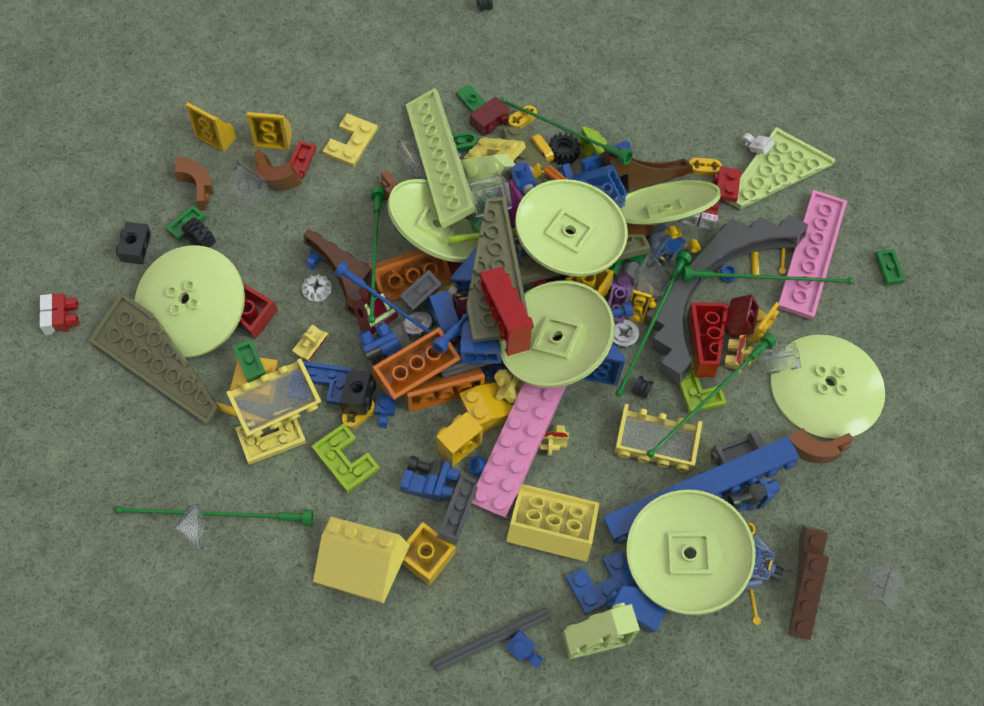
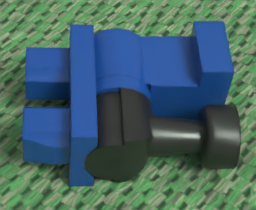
(380, 346)
(433, 484)
(756, 496)

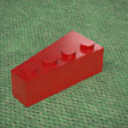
(507, 310)
(256, 312)
(706, 334)

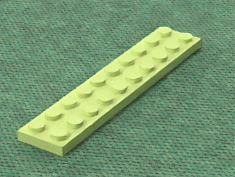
(440, 158)

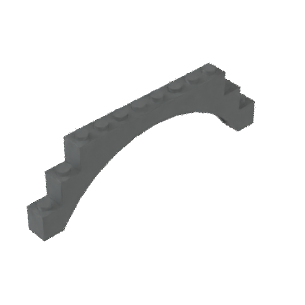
(730, 243)

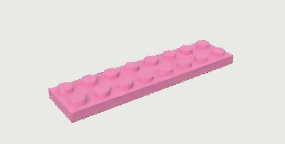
(812, 255)
(516, 448)

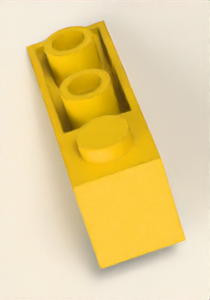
(640, 303)

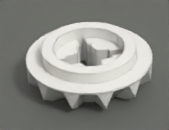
(321, 293)
(423, 318)
(632, 334)

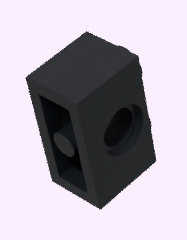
(139, 235)
(357, 393)

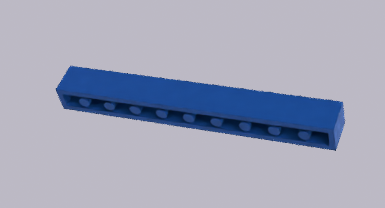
(717, 481)

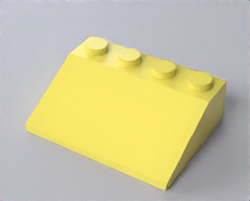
(553, 522)
(359, 559)

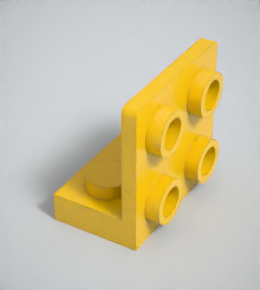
(763, 323)

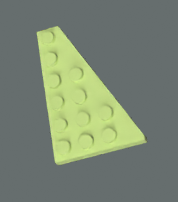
(779, 168)

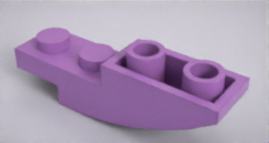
(619, 294)

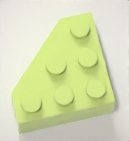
(487, 166)
(601, 631)

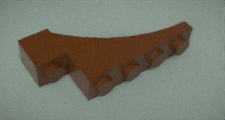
(644, 173)
(333, 257)
(810, 579)

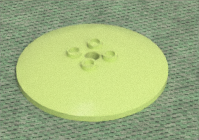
(669, 202)
(576, 206)
(415, 217)
(213, 301)
(586, 329)
(825, 409)
(698, 523)

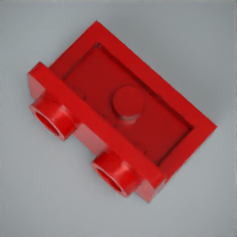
(728, 182)

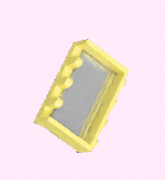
(274, 399)
(643, 432)

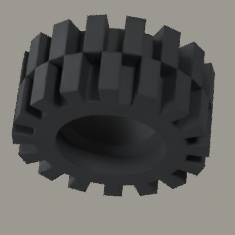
(567, 141)
(198, 233)

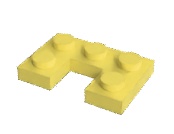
(491, 146)
(351, 152)
(263, 447)

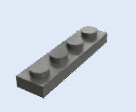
(458, 509)

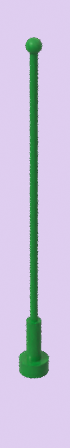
(624, 155)
(377, 196)
(683, 259)
(687, 274)
(767, 341)
(306, 517)

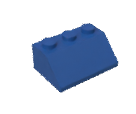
(610, 369)

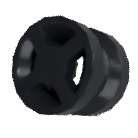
(484, 4)
(642, 387)

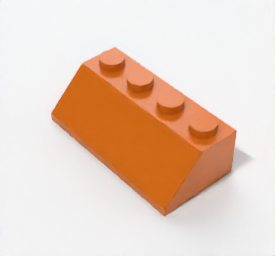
(401, 271)
(413, 365)
(442, 390)

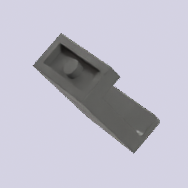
(420, 290)
(737, 448)

